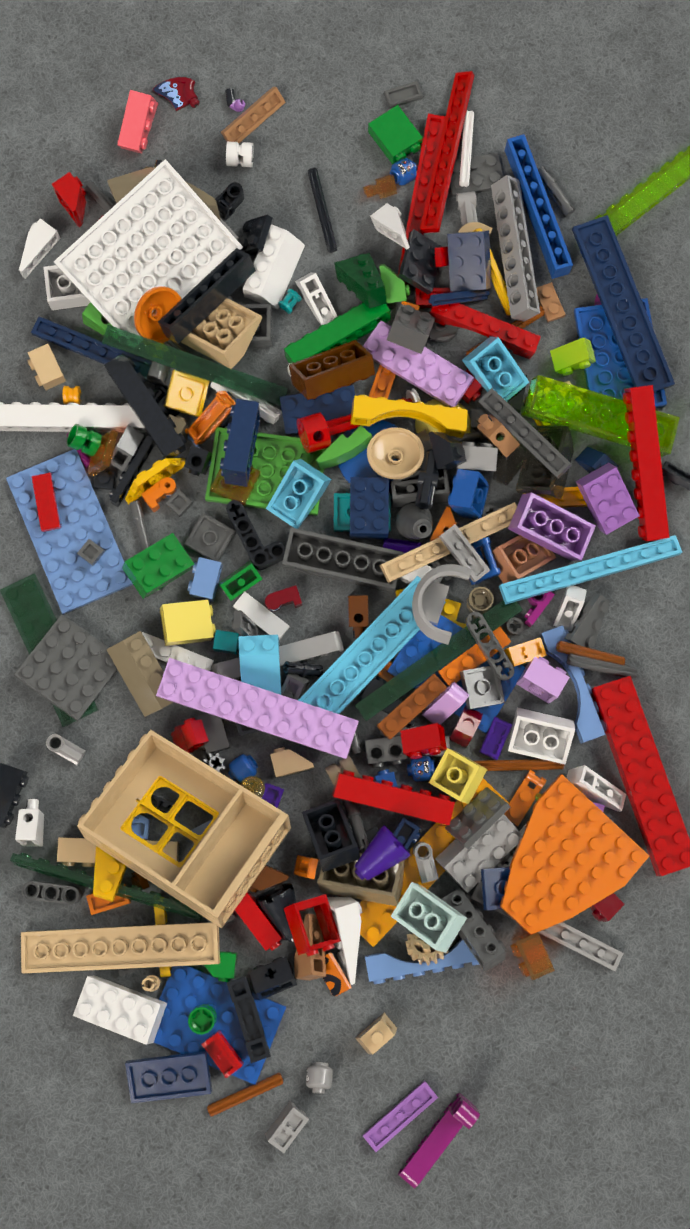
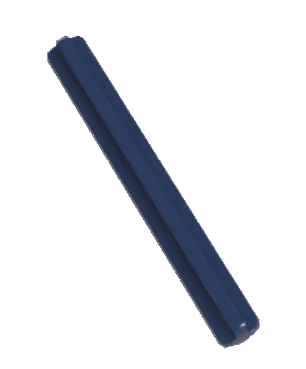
(458, 297)

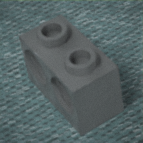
(384, 746)

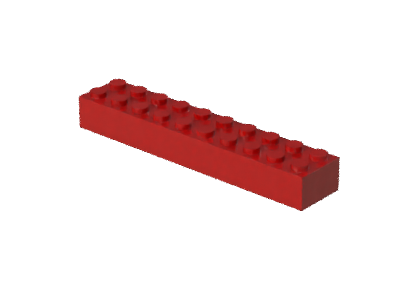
(643, 776)

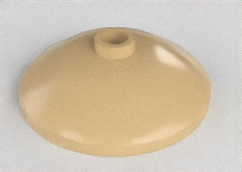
(397, 444)

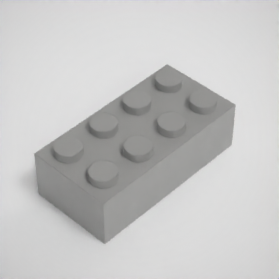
(466, 864)

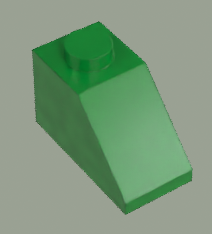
(226, 968)

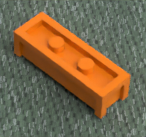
(211, 418)

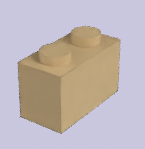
(46, 366)

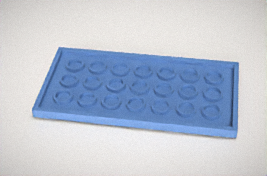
(81, 518)

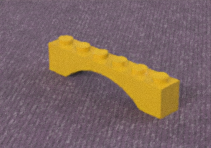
(445, 419)

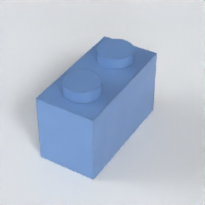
(205, 579)

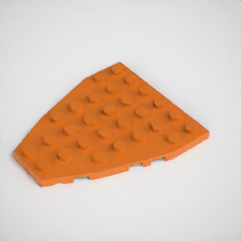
(566, 859)

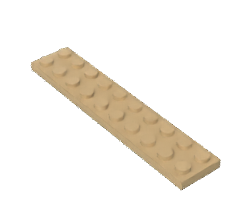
(120, 947)

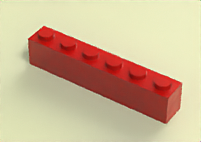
(393, 798)

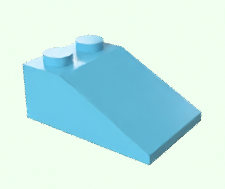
(495, 368)
(298, 493)
(260, 661)

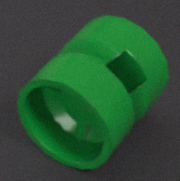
(85, 440)
(202, 1019)

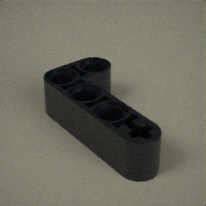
(251, 534)

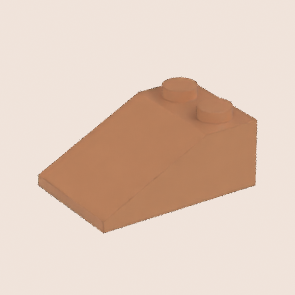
(520, 558)

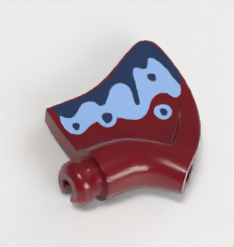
(178, 92)

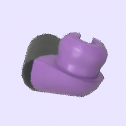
(233, 103)

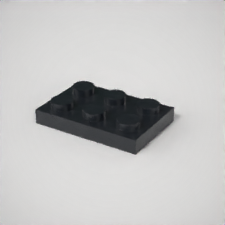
(419, 262)

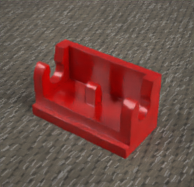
(222, 1054)

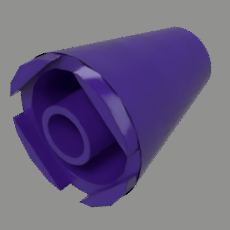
(380, 855)

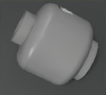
(319, 1077)

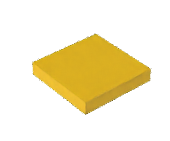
(186, 393)

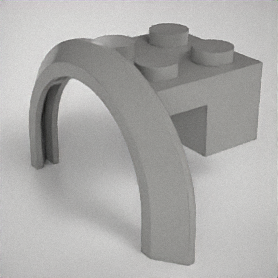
(430, 599)

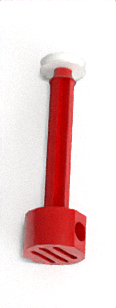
(316, 431)

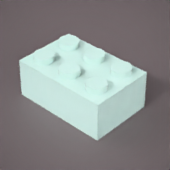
(428, 917)

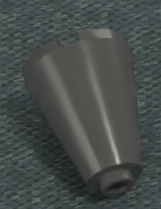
(414, 522)

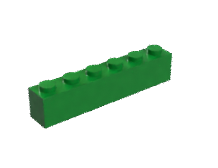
(343, 329)

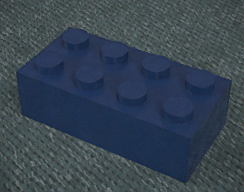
(241, 442)

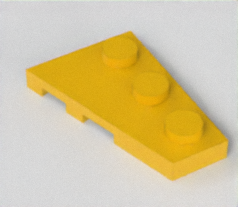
(107, 875)

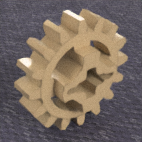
(421, 950)

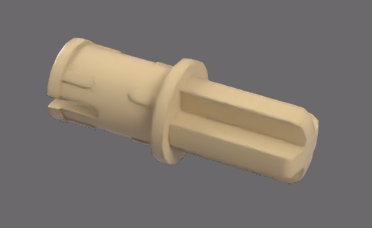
(151, 983)

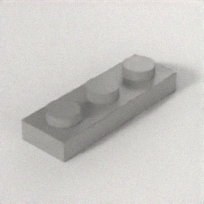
(464, 552)

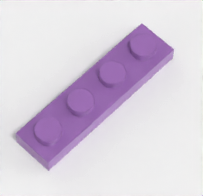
(400, 1116)

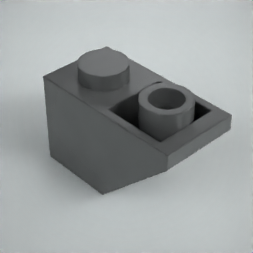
(126, 447)

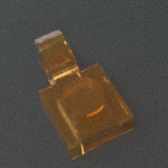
(384, 187)

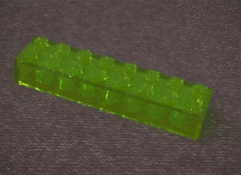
(589, 412)

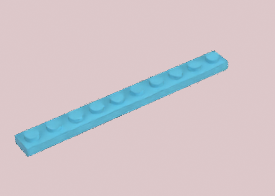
(590, 569)

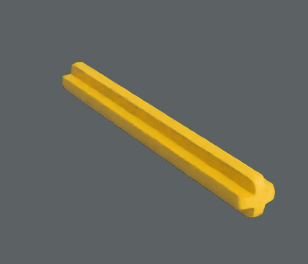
(498, 283)

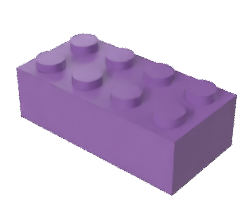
(551, 527)

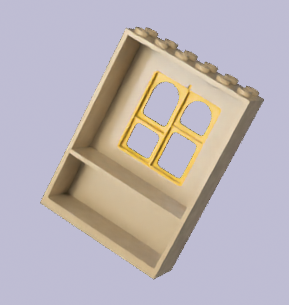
(223, 857)

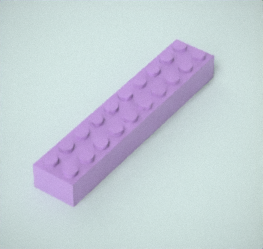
(257, 708)

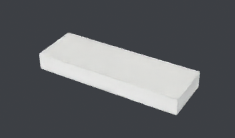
(261, 615)

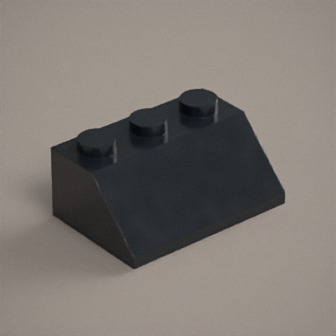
(11, 782)

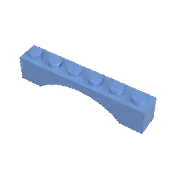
(587, 722)
(385, 966)

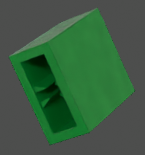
(395, 134)

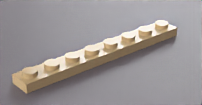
(436, 549)

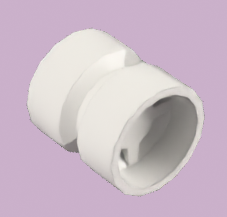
(239, 154)

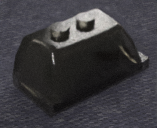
(535, 476)

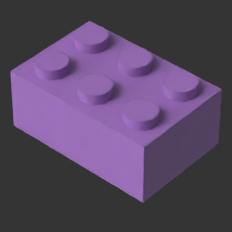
(607, 498)

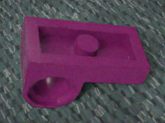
(539, 605)

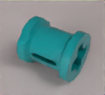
(294, 296)

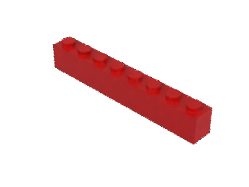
(646, 462)

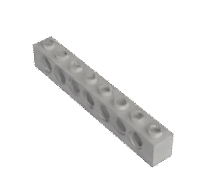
(515, 249)

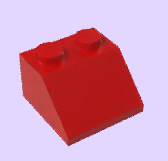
(71, 196)

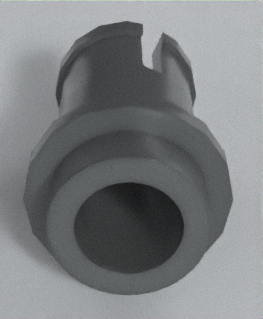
(356, 746)

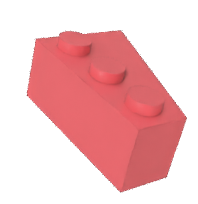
(137, 121)

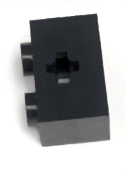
(282, 980)

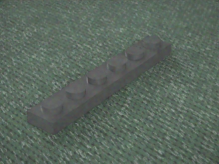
(525, 433)

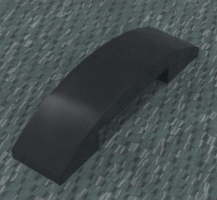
(249, 1019)

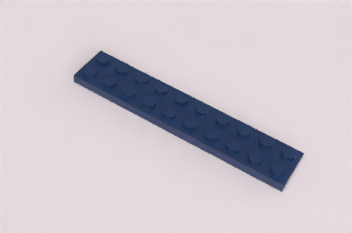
(622, 304)

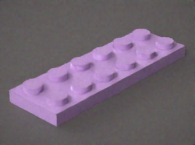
(424, 370)

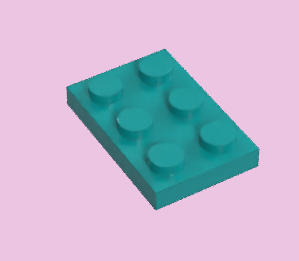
(342, 512)

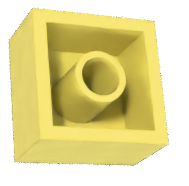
(458, 776)

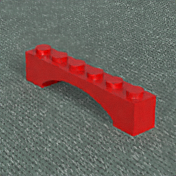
(514, 338)

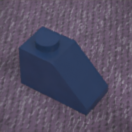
(592, 459)

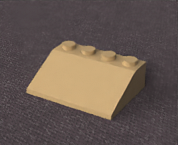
(225, 333)

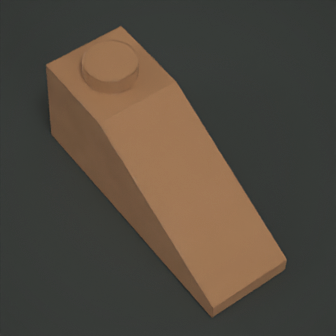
(313, 966)

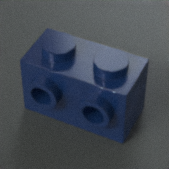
(406, 833)

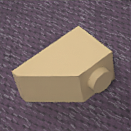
(288, 762)

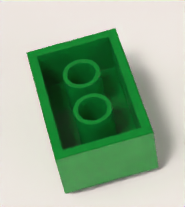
(157, 565)

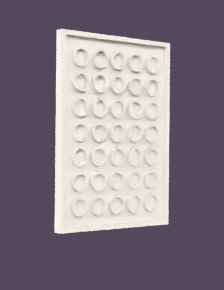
(147, 241)

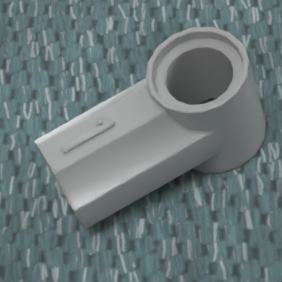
(467, 207)
(67, 749)
(425, 864)

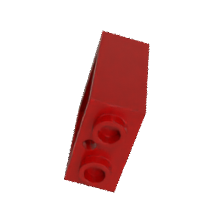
(325, 920)

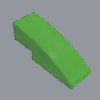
(344, 448)

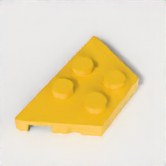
(146, 479)

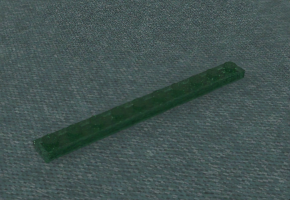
(193, 365)
(433, 661)
(79, 877)

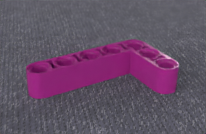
(456, 1115)

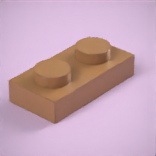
(550, 302)

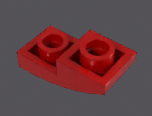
(441, 256)

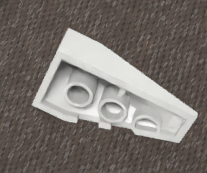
(348, 922)

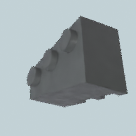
(405, 490)

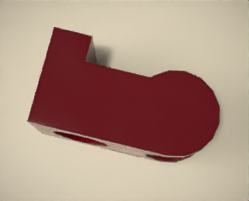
(281, 598)

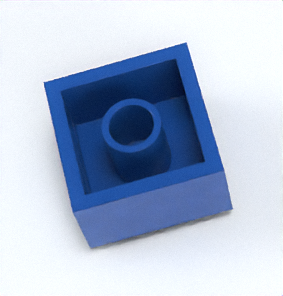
(468, 494)

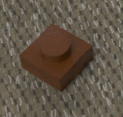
(138, 880)

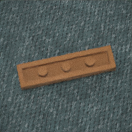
(253, 116)

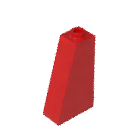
(258, 922)

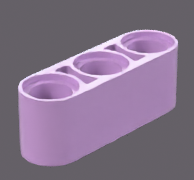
(445, 704)

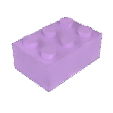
(543, 679)

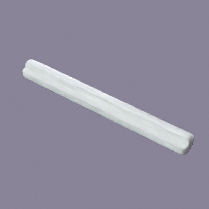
(466, 149)

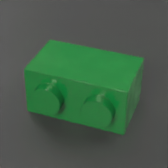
(240, 580)

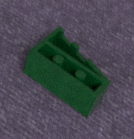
(363, 279)

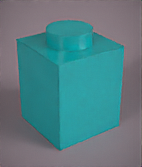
(226, 642)

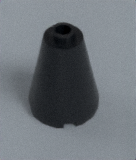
(273, 904)

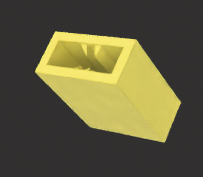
(187, 622)

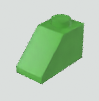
(394, 286)

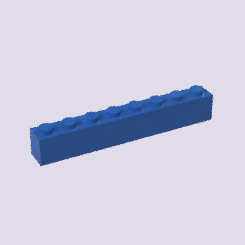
(538, 207)

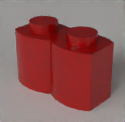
(190, 735)

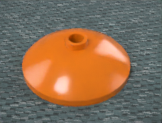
(160, 301)

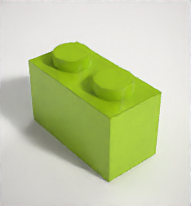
(573, 356)

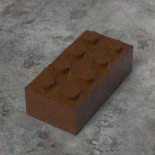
(331, 369)

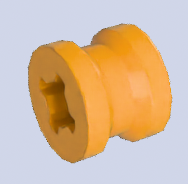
(71, 395)

